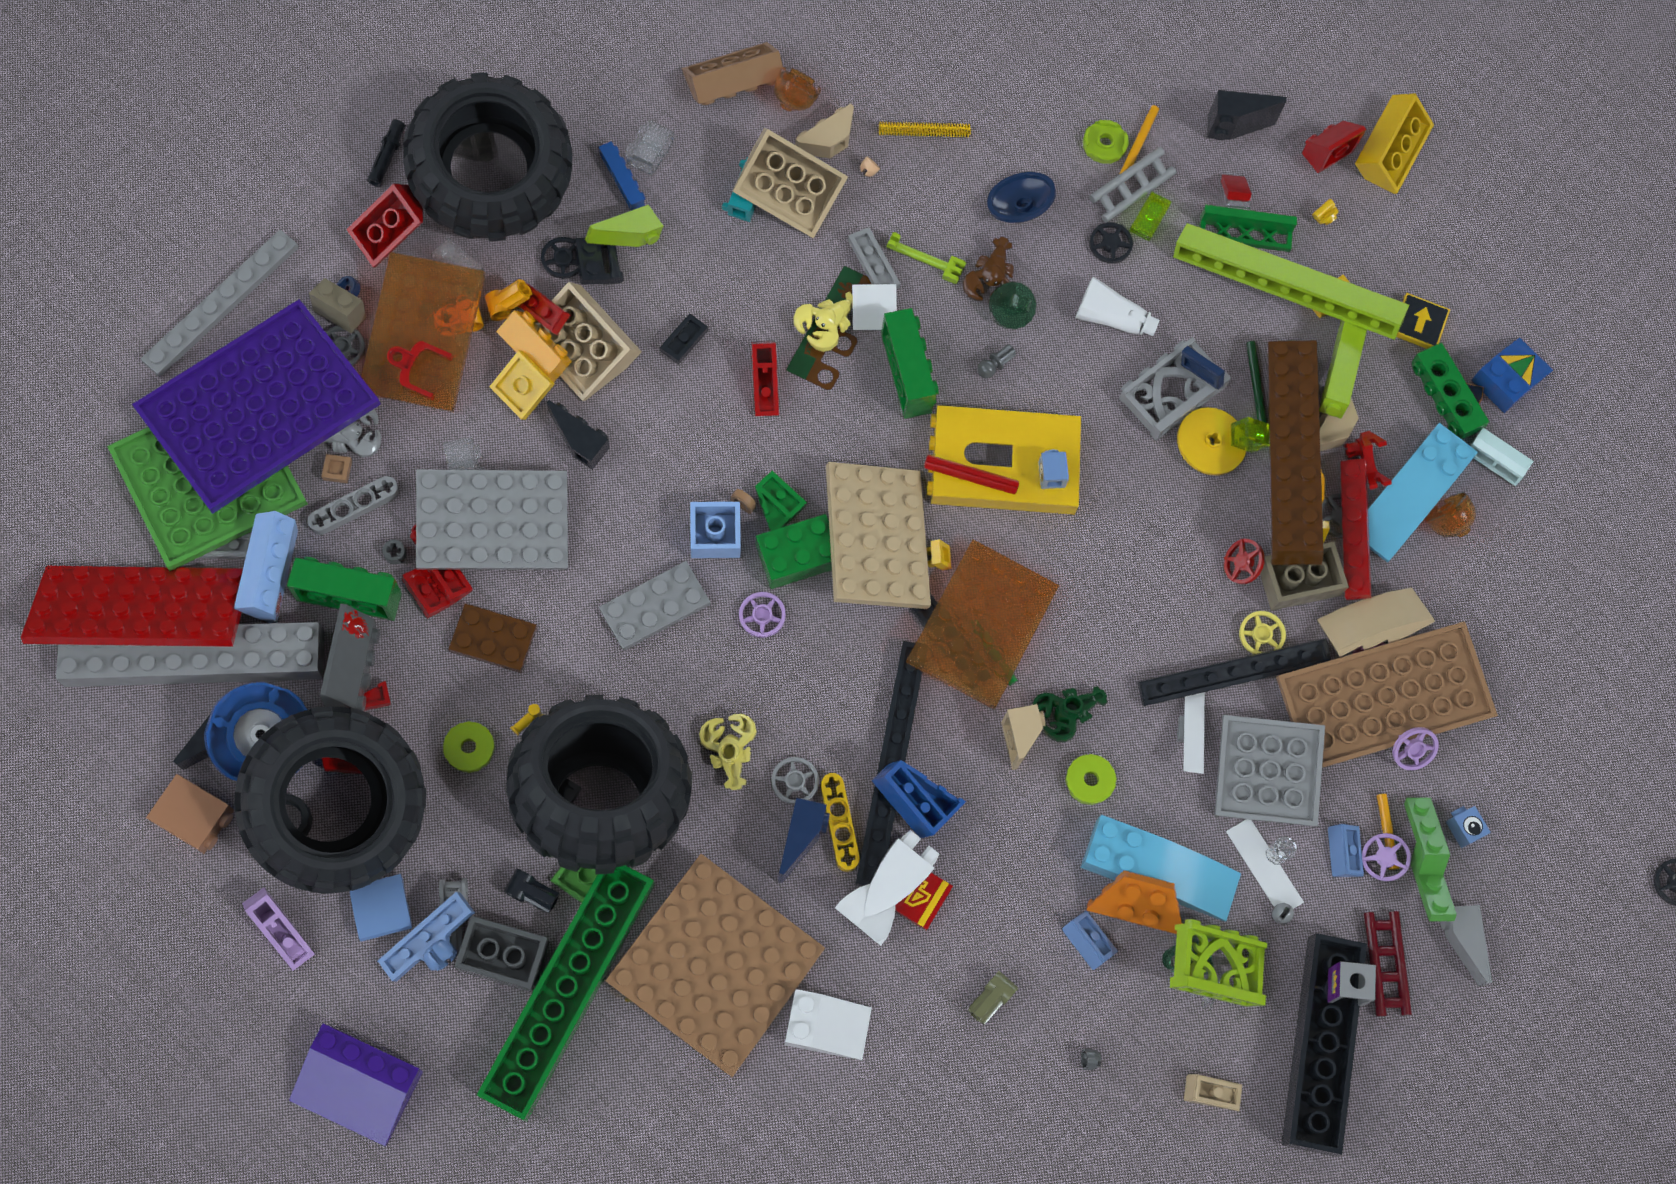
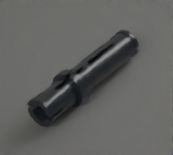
(389, 145)

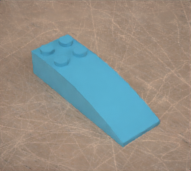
(1416, 490)
(1198, 880)

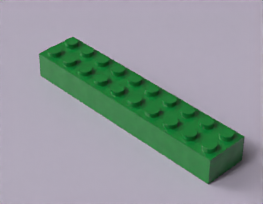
(565, 991)

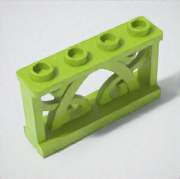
(1187, 978)

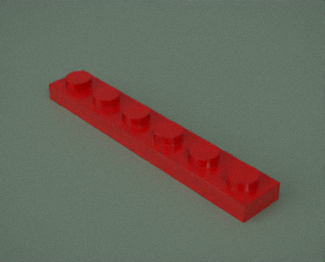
(1355, 528)

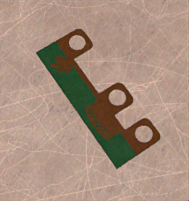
(807, 360)

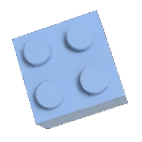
(715, 529)

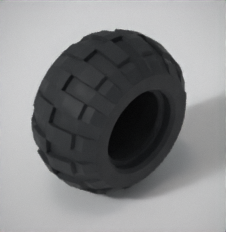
(479, 107)
(598, 735)
(394, 810)

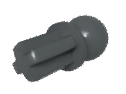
(987, 368)

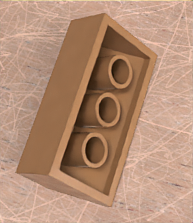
(733, 73)

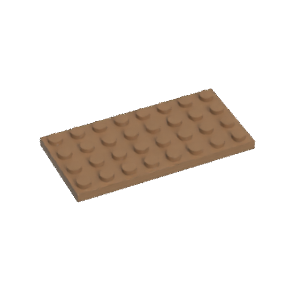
(1389, 690)

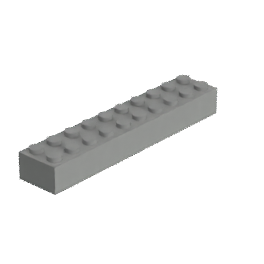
(258, 654)

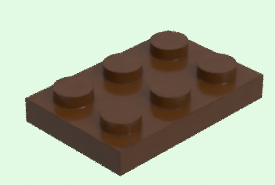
(492, 638)

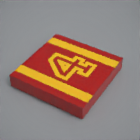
(925, 901)

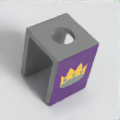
(1340, 986)

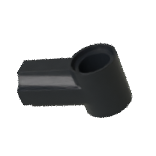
(526, 888)

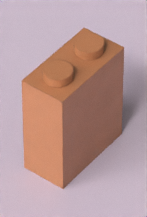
(191, 814)

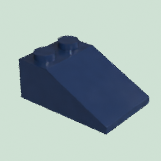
(804, 831)

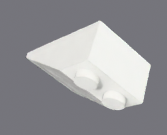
(828, 1025)

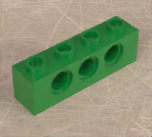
(1451, 379)

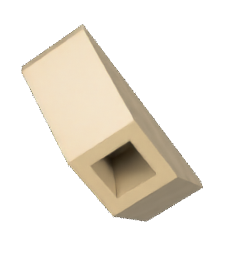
(828, 135)
(1336, 430)

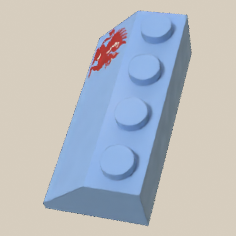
(267, 566)

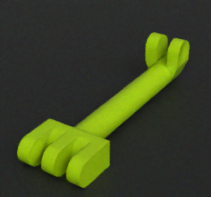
(951, 269)

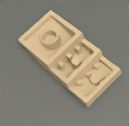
(1374, 620)

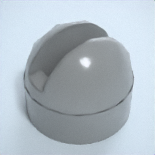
(1277, 911)

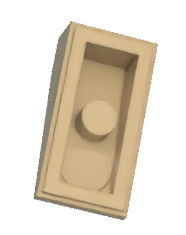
(1212, 1092)

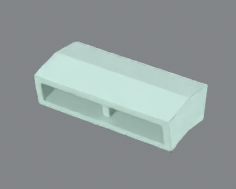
(1500, 457)

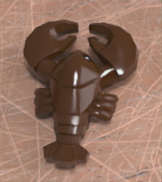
(993, 270)

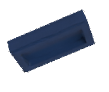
(1202, 367)

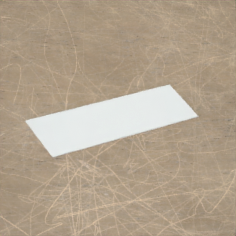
(1269, 876)

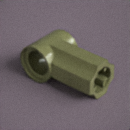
(996, 993)

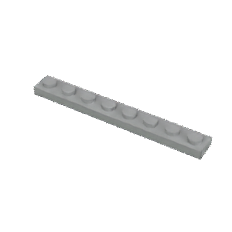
(219, 303)

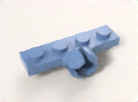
(428, 940)

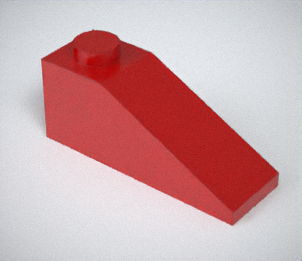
(765, 378)

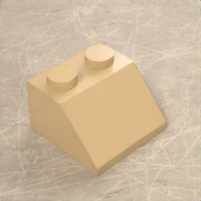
(1021, 730)

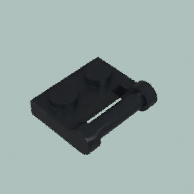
(591, 263)

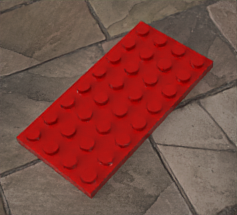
(134, 606)

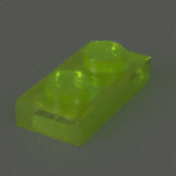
(1150, 216)

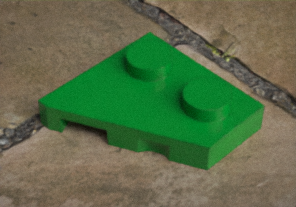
(778, 501)

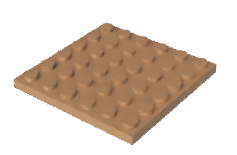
(715, 965)

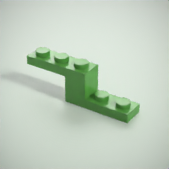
(1430, 859)

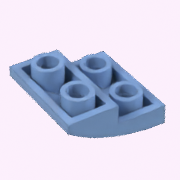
(381, 908)

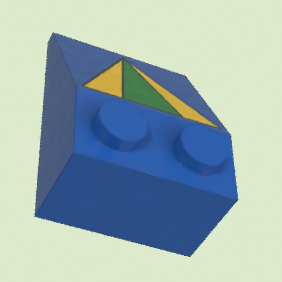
(1511, 374)

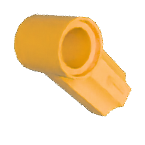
(503, 301)

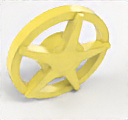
(1262, 632)

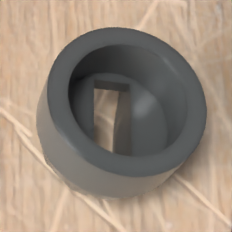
(1090, 1059)

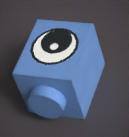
(1053, 469)
(1467, 826)

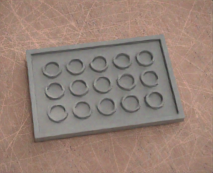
(491, 520)

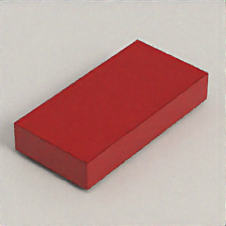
(1236, 187)

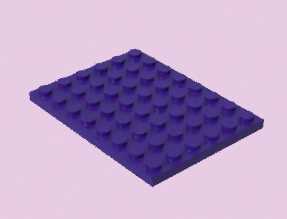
(256, 405)

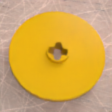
(1195, 445)

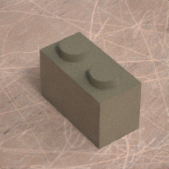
(337, 305)

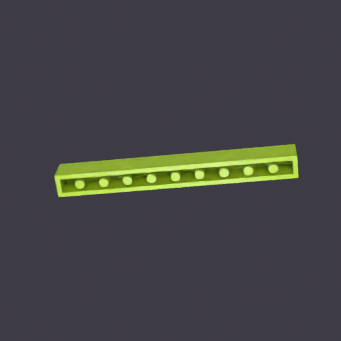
(1291, 281)

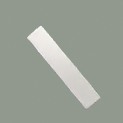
(1194, 733)

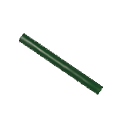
(1256, 381)

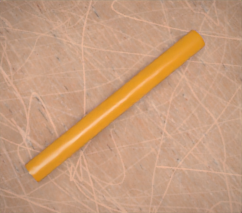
(1139, 141)

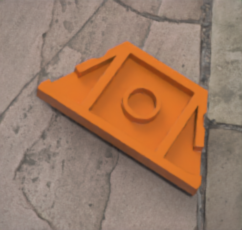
(1139, 901)

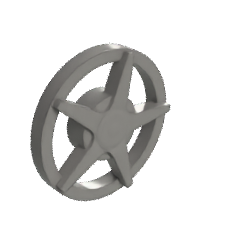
(794, 780)

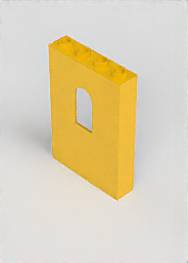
(1029, 436)

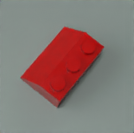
(386, 223)

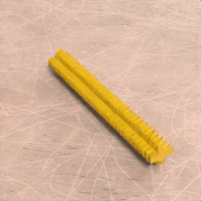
(924, 128)

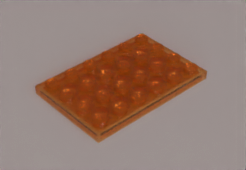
(430, 305)
(982, 624)

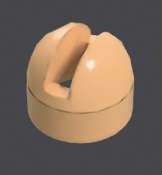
(870, 165)

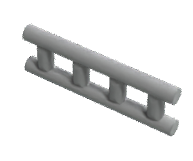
(1119, 183)

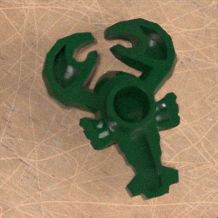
(1068, 711)

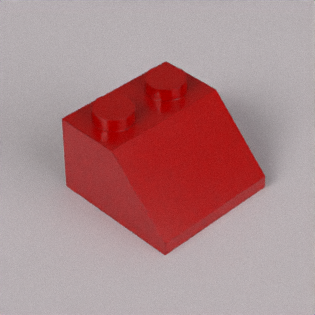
(1332, 145)

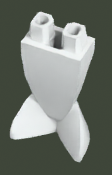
(896, 877)

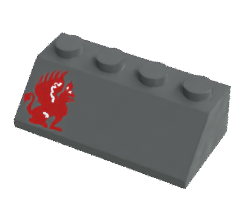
(350, 659)

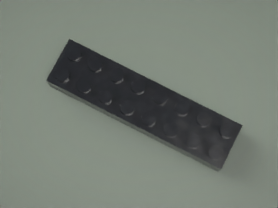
(1322, 1051)

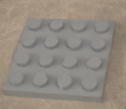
(1269, 770)

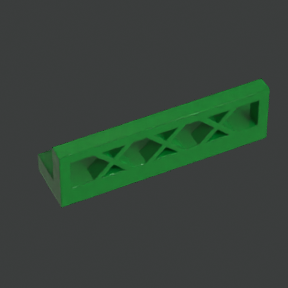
(1250, 221)

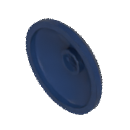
(1021, 197)

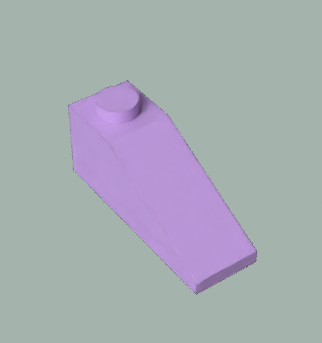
(278, 928)

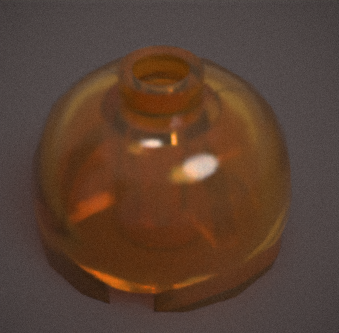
(795, 90)
(1453, 517)

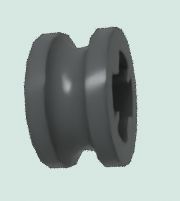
(388, 546)

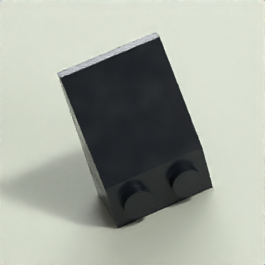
(1242, 113)

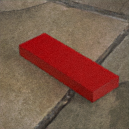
(545, 311)

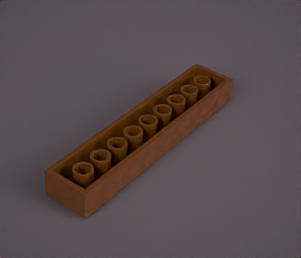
(1294, 453)

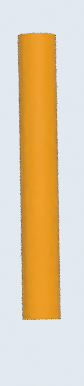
(1386, 822)

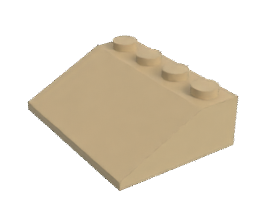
(789, 182)
(592, 341)

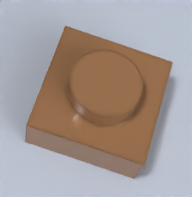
(336, 468)

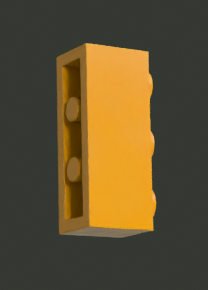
(525, 335)

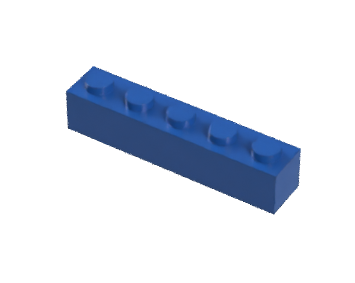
(622, 175)

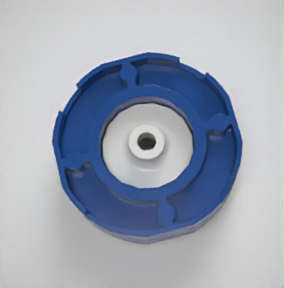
(238, 718)

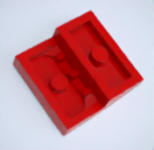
(436, 588)

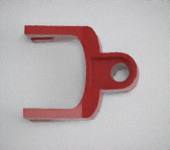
(408, 361)
(1364, 449)

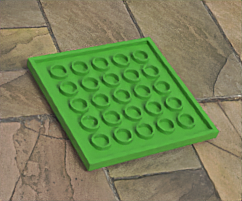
(175, 512)

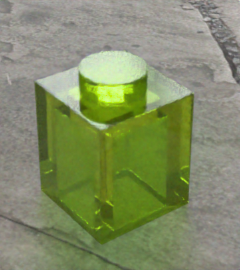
(1249, 434)

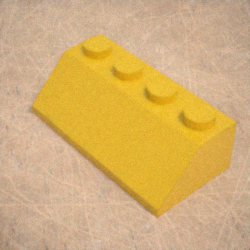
(1395, 142)

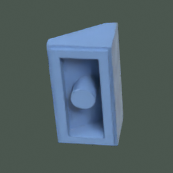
(1345, 851)
(1089, 940)

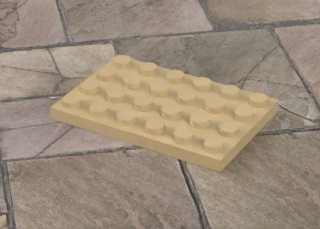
(877, 536)

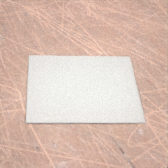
(871, 303)

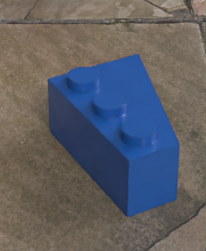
(916, 798)

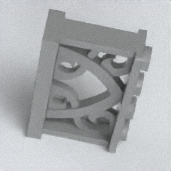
(1168, 418)

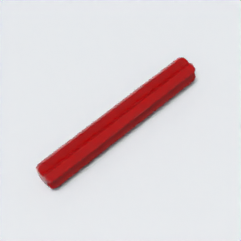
(971, 474)

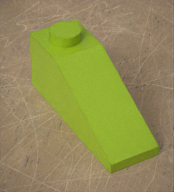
(628, 229)

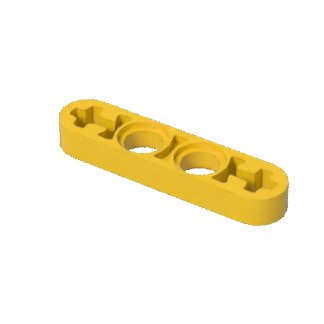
(840, 822)

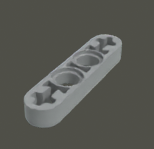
(351, 501)

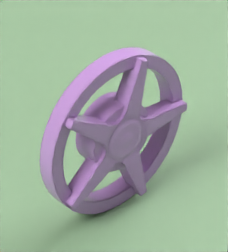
(762, 614)
(1415, 748)
(1386, 857)

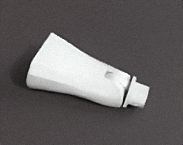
(1109, 308)

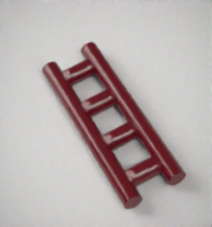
(1395, 950)

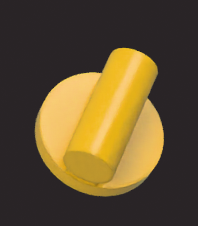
(1326, 213)

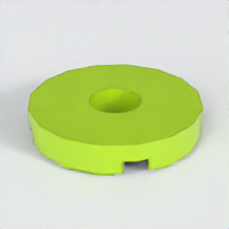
(1105, 153)
(468, 761)
(1101, 769)

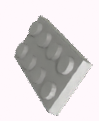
(654, 605)

